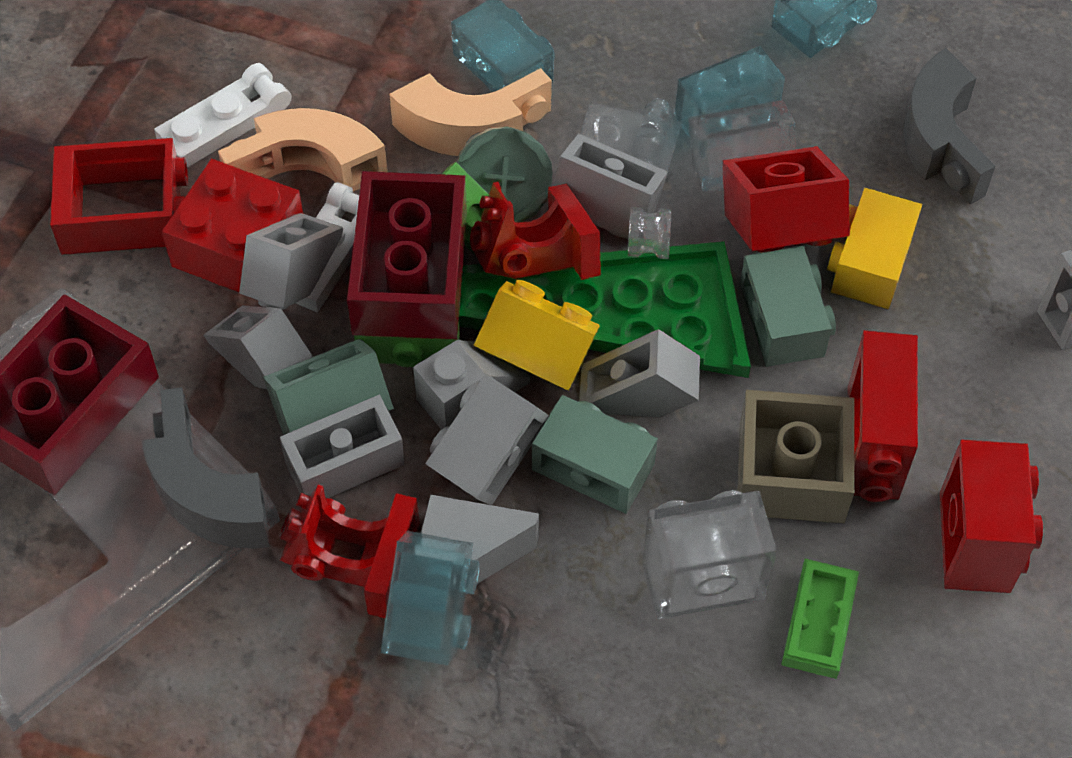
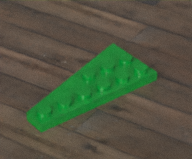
(682, 296)

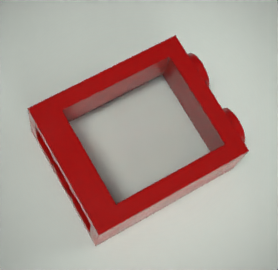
(109, 164)
(884, 413)

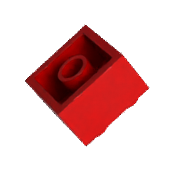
(786, 199)
(218, 214)
(989, 516)

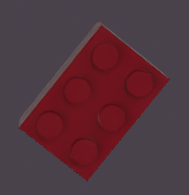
(408, 255)
(68, 391)

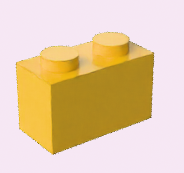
(876, 249)
(537, 333)

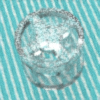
(649, 232)

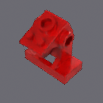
(553, 242)
(321, 520)

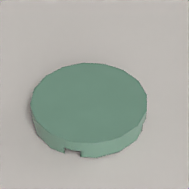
(513, 161)

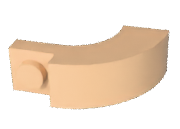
(447, 119)
(311, 142)

